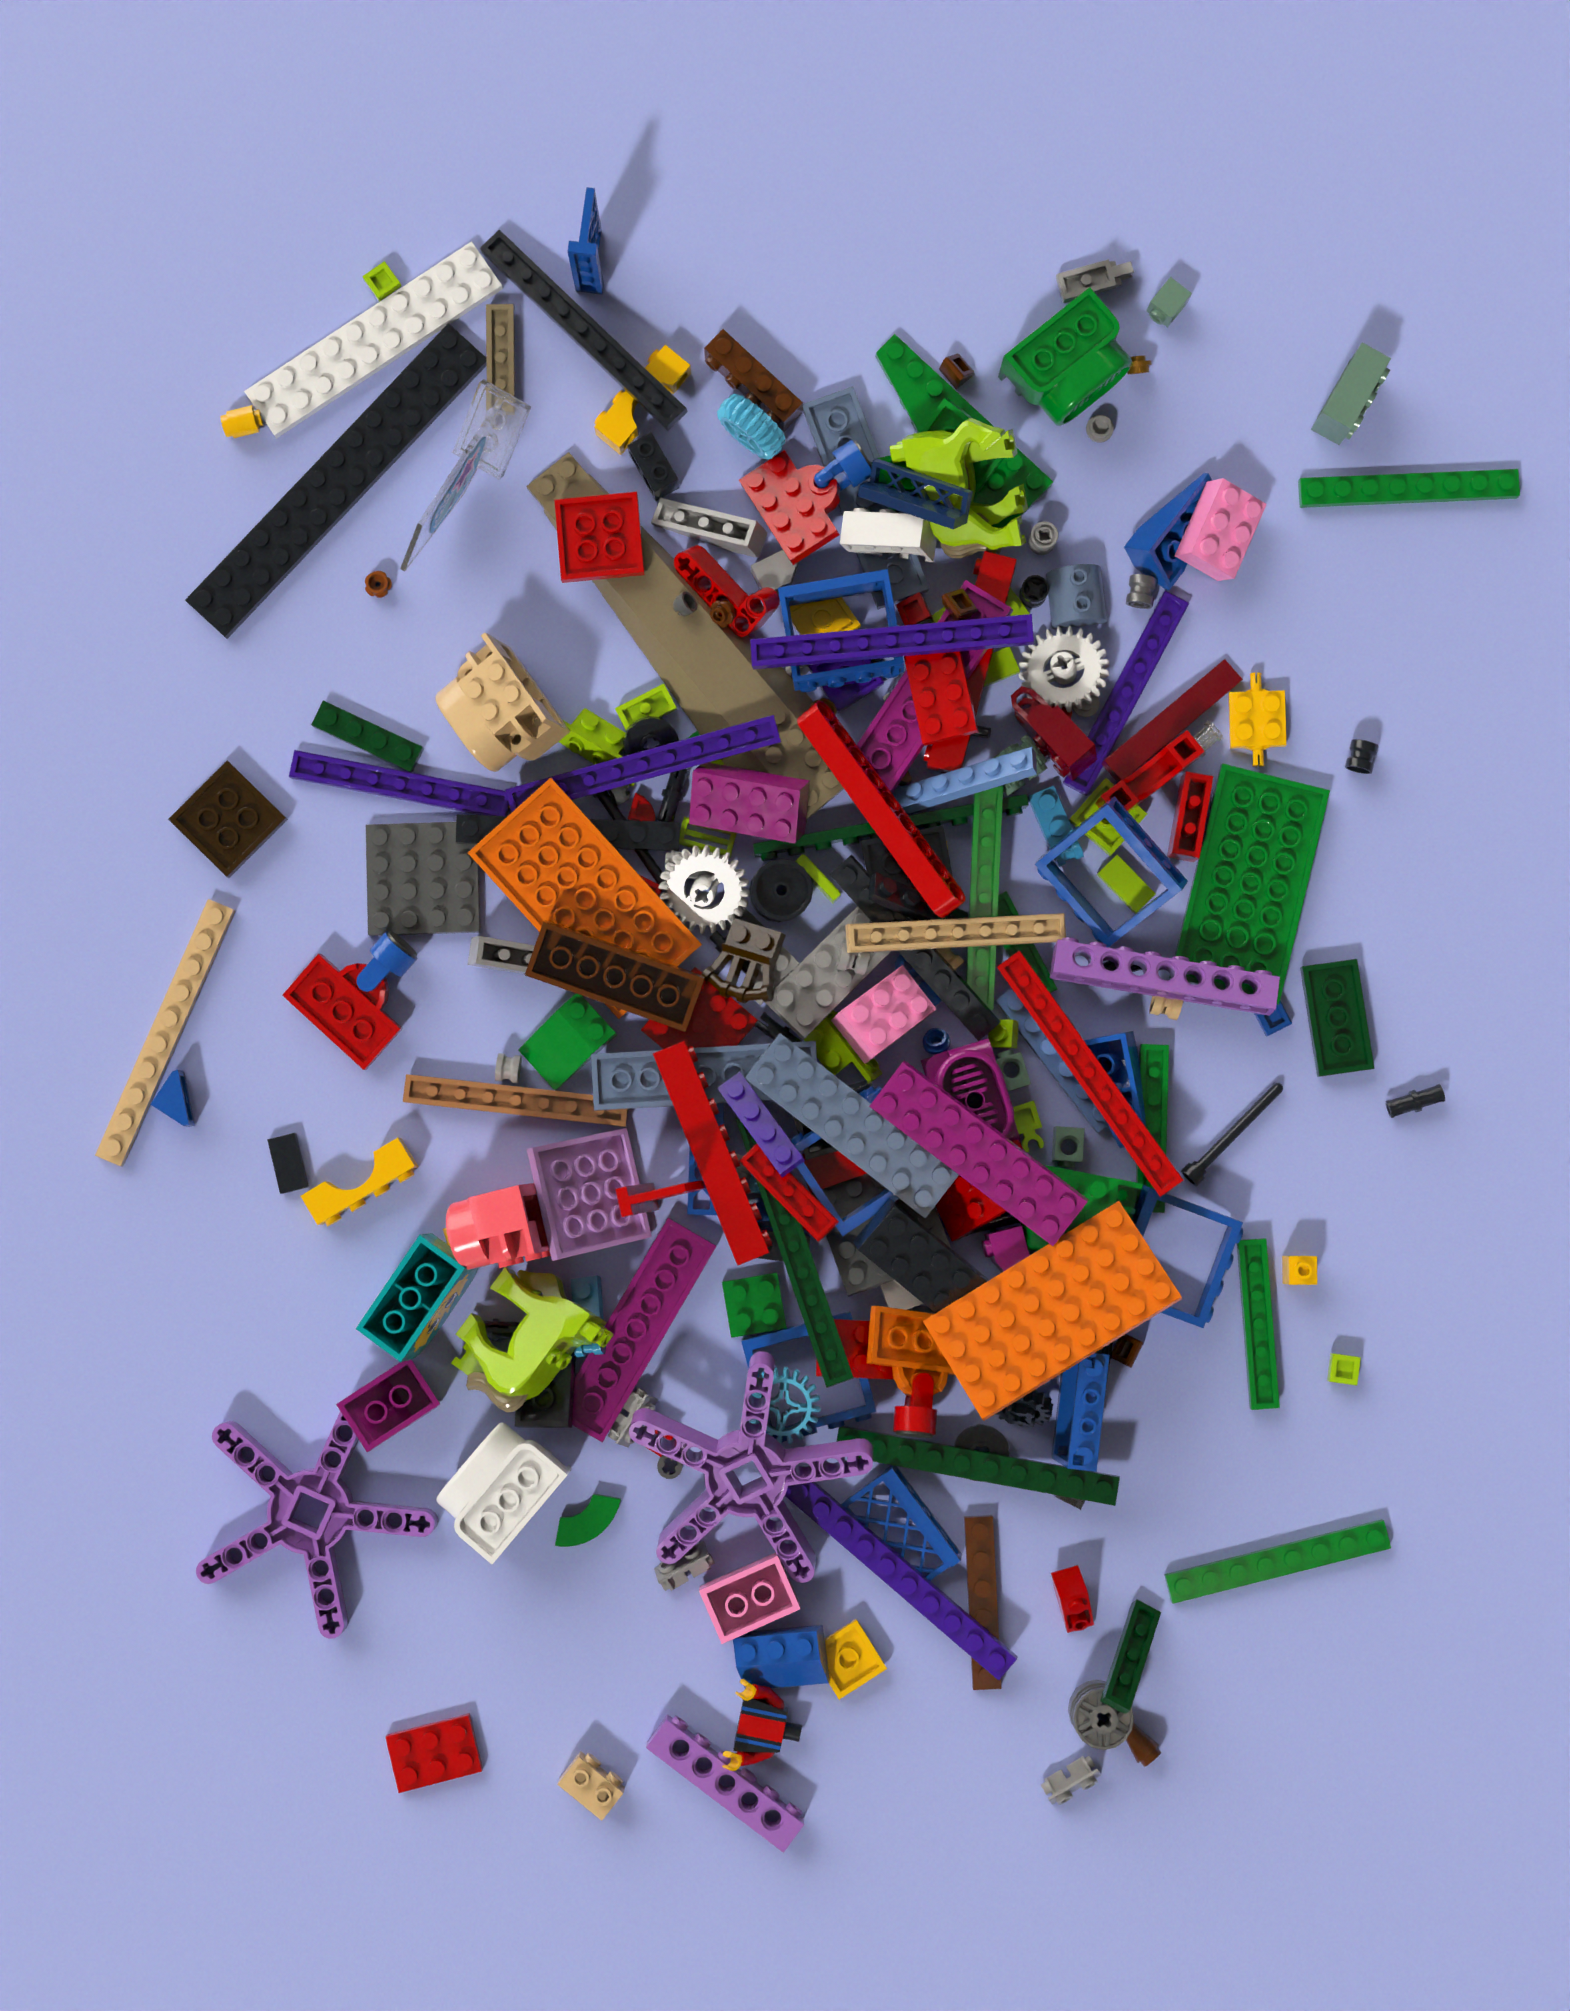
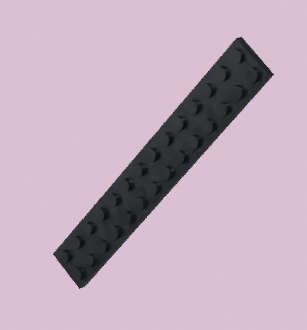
(337, 481)

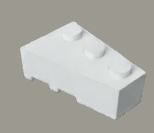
(887, 533)

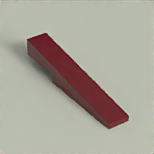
(1171, 721)

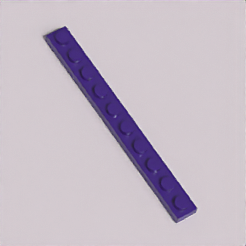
(892, 641)
(657, 761)
(902, 1577)

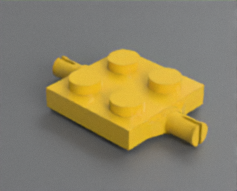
(1257, 719)

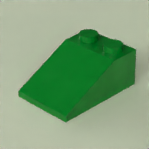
(567, 1041)

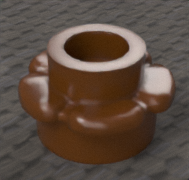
(727, 610)

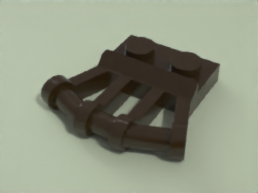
(750, 944)

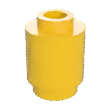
(241, 422)

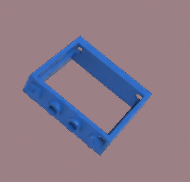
(833, 589)
(1143, 847)
(863, 1212)
(1223, 1260)
(1081, 1413)
(832, 1420)

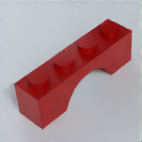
(1155, 773)

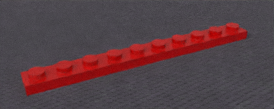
(1090, 1074)

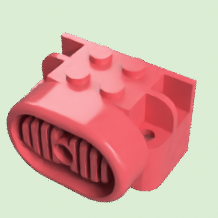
(497, 1228)

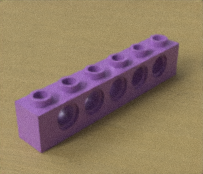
(778, 1833)

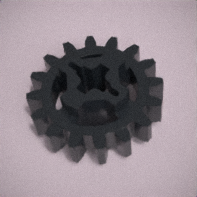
(1028, 1410)

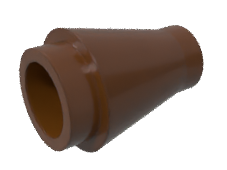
(1142, 1746)

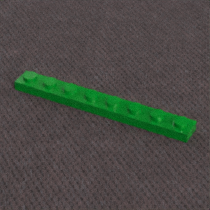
(1408, 488)
(984, 887)
(1277, 1561)

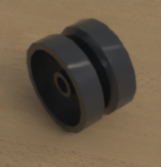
(796, 885)

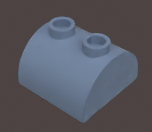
(1076, 596)

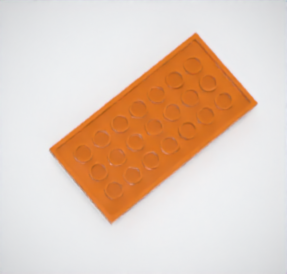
(570, 874)
(1052, 1310)

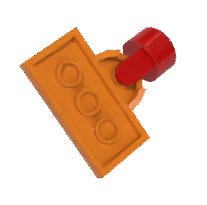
(918, 1366)

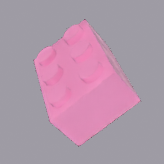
(1220, 529)
(883, 1014)
(749, 1597)

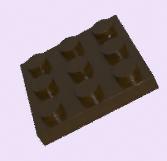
(228, 819)

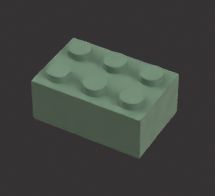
(1352, 394)

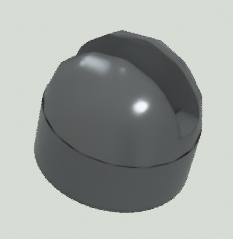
(685, 604)
(620, 794)

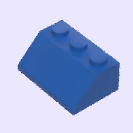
(783, 1657)

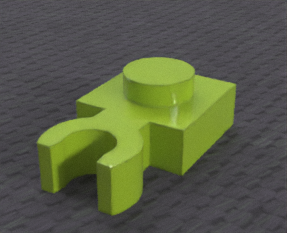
(1027, 1121)

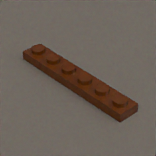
(981, 1587)

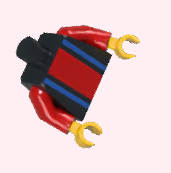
(760, 1727)

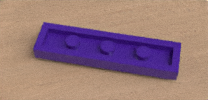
(761, 1124)

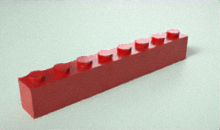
(995, 578)
(711, 1153)

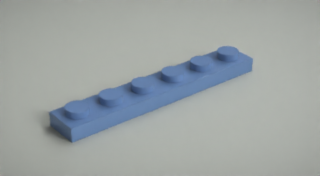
(967, 780)
(1036, 1039)

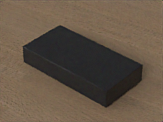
(288, 1163)

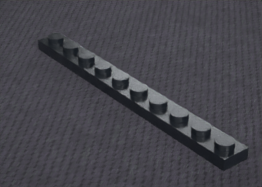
(584, 330)

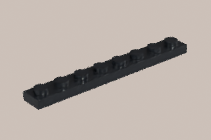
(620, 833)
(926, 962)

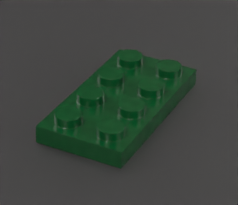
(1337, 1017)

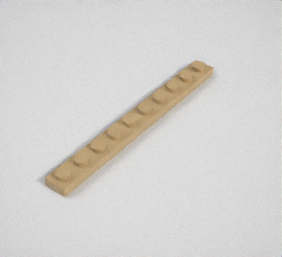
(165, 1033)

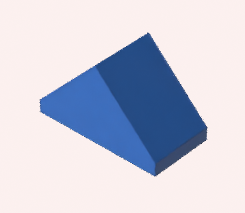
(174, 1099)

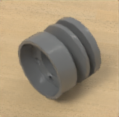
(1083, 1713)

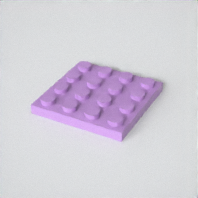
(579, 1196)

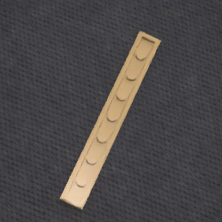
(955, 933)

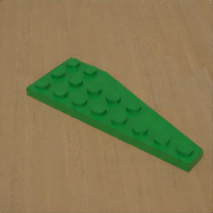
(920, 395)

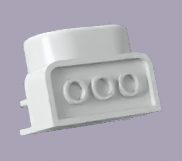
(500, 1490)

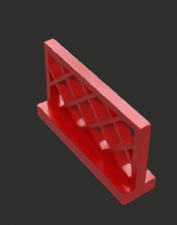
(644, 1197)

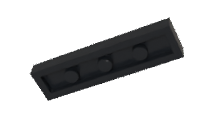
(904, 899)

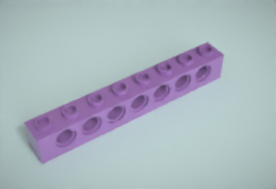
(1264, 985)

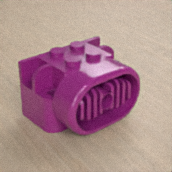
(975, 1070)

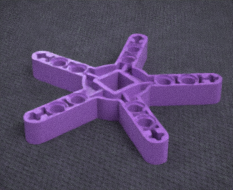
(758, 1498)
(316, 1544)

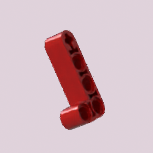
(699, 567)

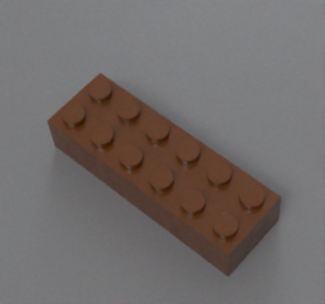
(614, 975)

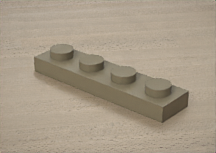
(500, 346)

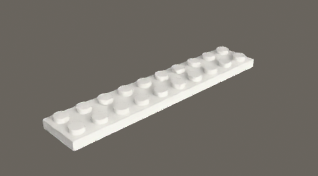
(373, 339)

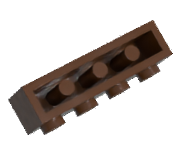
(752, 379)

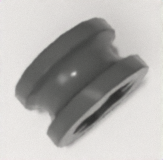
(661, 1463)

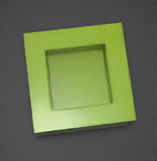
(381, 281)
(1004, 1034)
(1343, 1369)

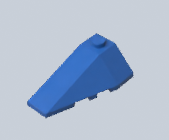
(1157, 540)
(1121, 1061)

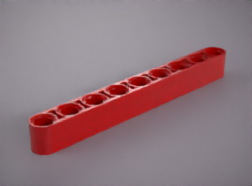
(881, 809)

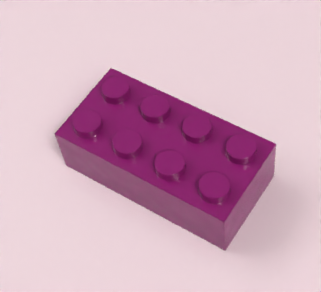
(749, 802)

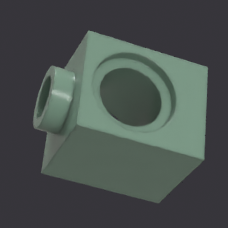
(1168, 302)
(1022, 1078)
(1076, 1135)

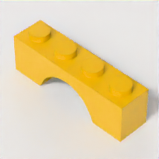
(617, 424)
(390, 1164)

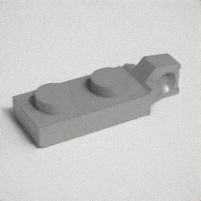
(1098, 276)

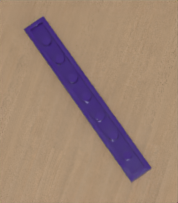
(1130, 685)
(398, 784)

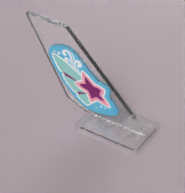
(483, 443)

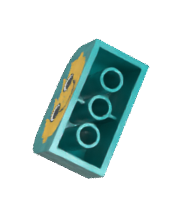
(416, 1299)

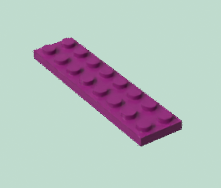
(894, 734)
(979, 1153)
(638, 1327)

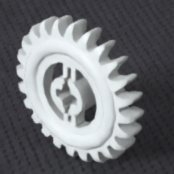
(1060, 650)
(691, 906)

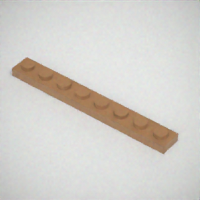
(508, 1100)

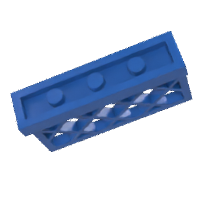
(585, 253)
(919, 1514)

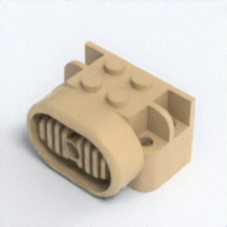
(499, 708)

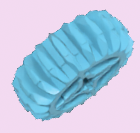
(751, 426)
(795, 1407)

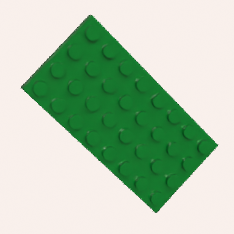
(1252, 873)

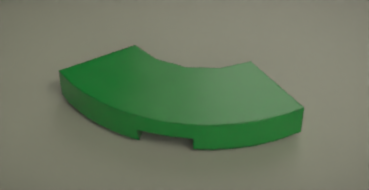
(588, 1523)

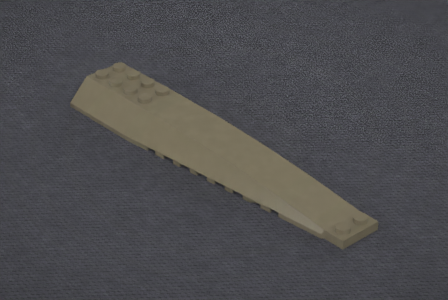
(697, 659)

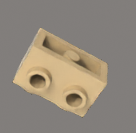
(592, 1785)

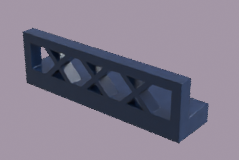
(914, 504)

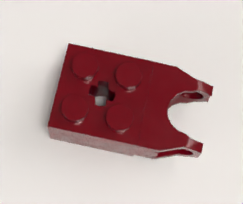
(1054, 734)

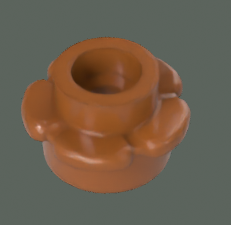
(372, 579)

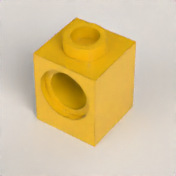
(1299, 1270)

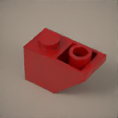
(1072, 1599)

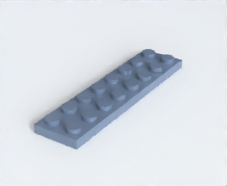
(833, 423)
(635, 1081)
(850, 1125)

